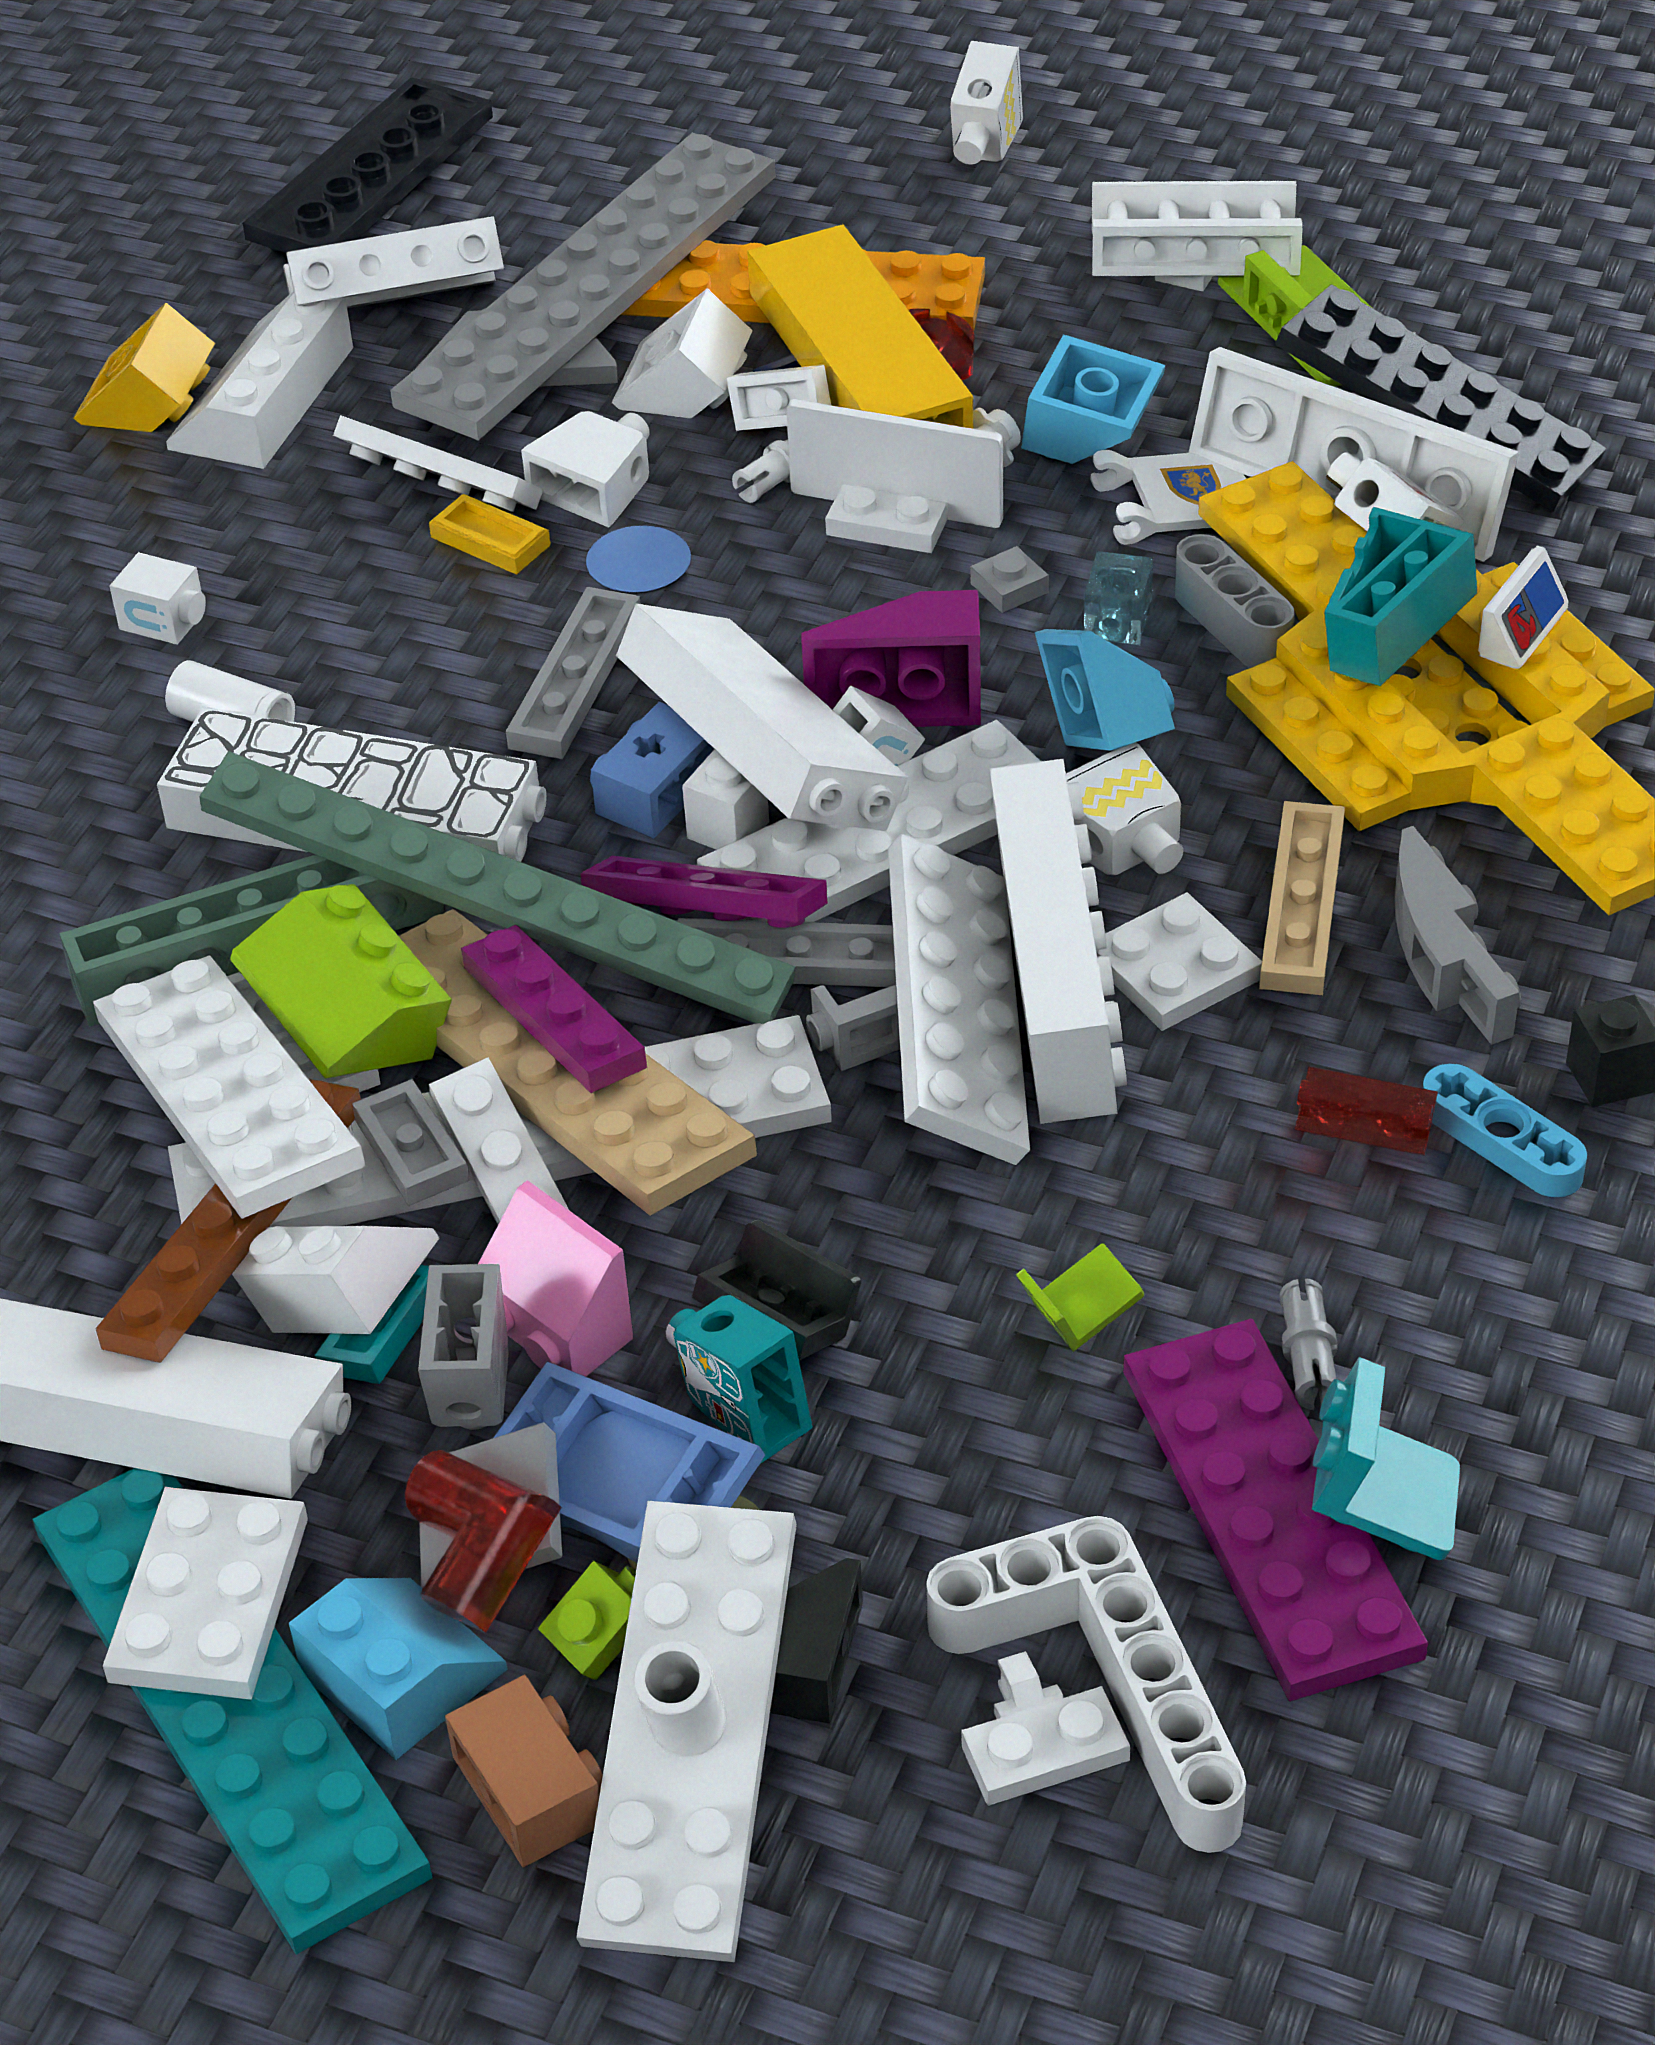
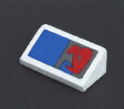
(1522, 611)

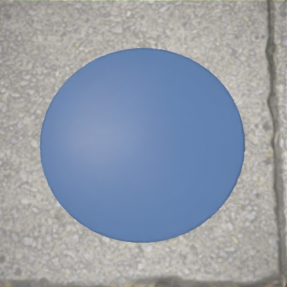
(638, 559)

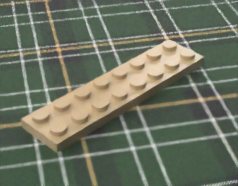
(639, 1134)

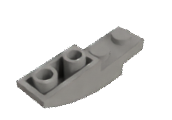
(1439, 941)

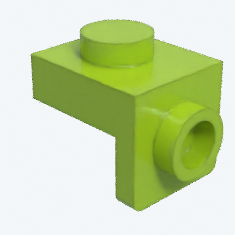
(592, 1619)

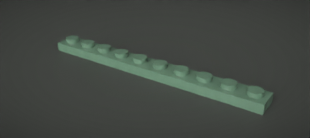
(498, 889)

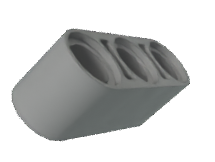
(1230, 599)

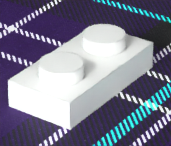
(763, 396)

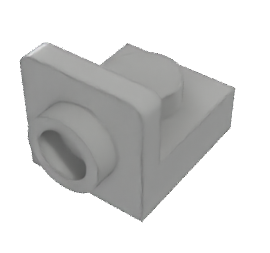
(855, 1029)

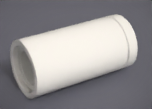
(201, 686)

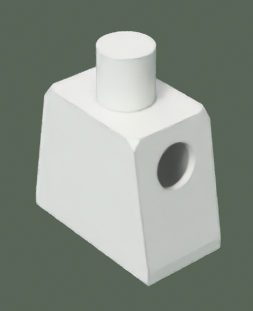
(590, 464)

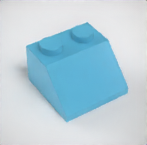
(1087, 400)
(1102, 691)
(391, 1659)

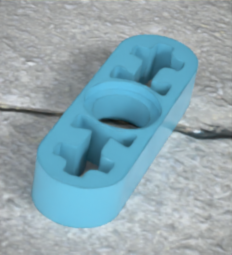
(1513, 1154)

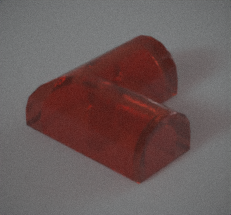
(493, 1532)

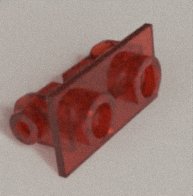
(1365, 1110)

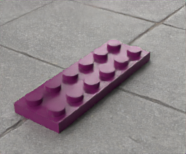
(1248, 1471)

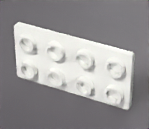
(893, 474)

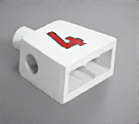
(1381, 486)

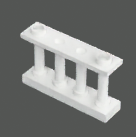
(1192, 227)
(396, 264)

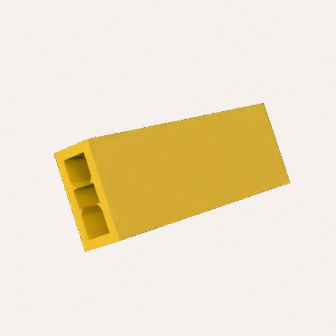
(845, 316)

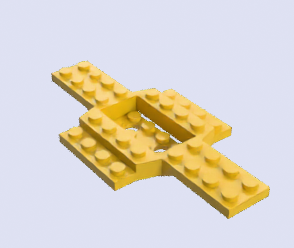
(1398, 741)

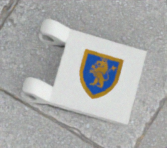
(1167, 489)

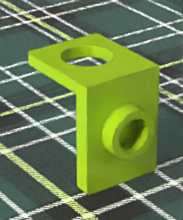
(1084, 1296)

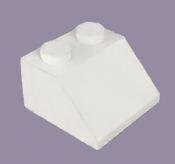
(686, 361)
(330, 1275)

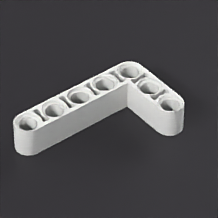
(1074, 1589)

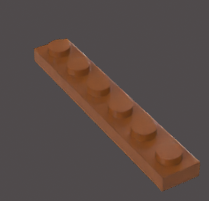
(194, 1264)

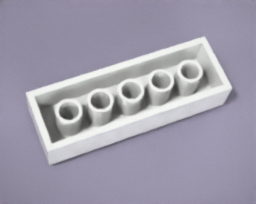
(1058, 941)

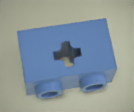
(645, 771)

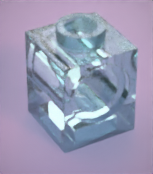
(1118, 597)

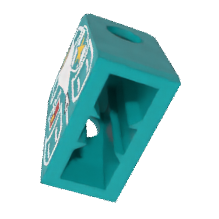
(742, 1372)

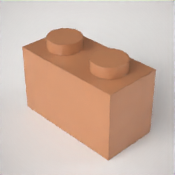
(526, 1768)

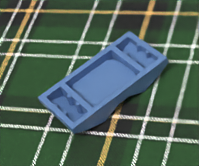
(628, 1452)

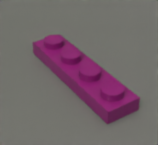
(725, 892)
(554, 1008)

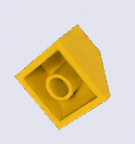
(148, 375)

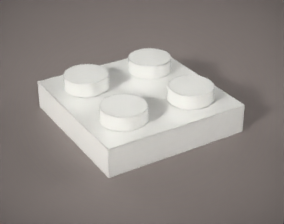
(1178, 961)

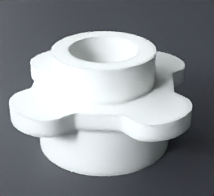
(1002, 423)

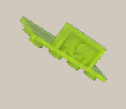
(1276, 296)

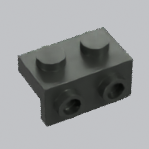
(787, 1285)

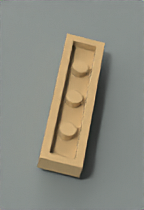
(1302, 898)

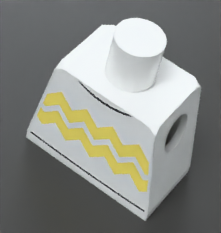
(983, 123)
(1129, 812)

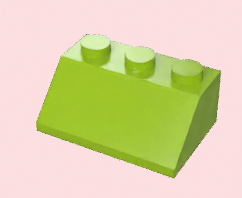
(343, 983)

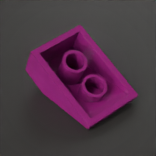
(905, 652)

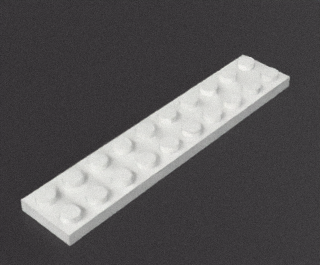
(750, 1072)

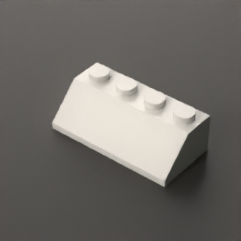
(267, 384)

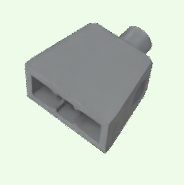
(459, 1374)

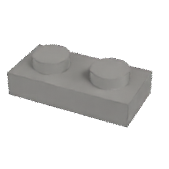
(410, 1142)

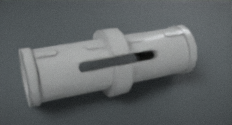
(1308, 1341)

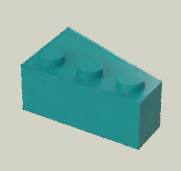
(1397, 594)

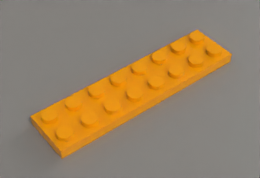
(920, 280)

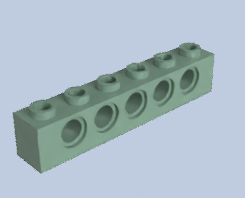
(213, 923)

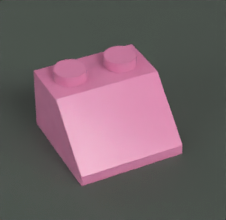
(559, 1283)

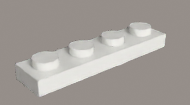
(454, 471)

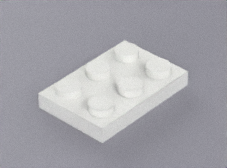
(206, 1593)

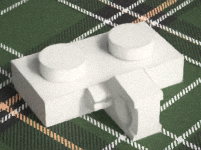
(1041, 1735)

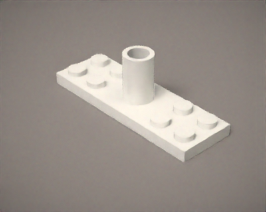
(1267, 416)
(688, 1732)

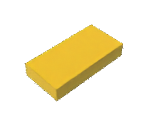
(489, 533)

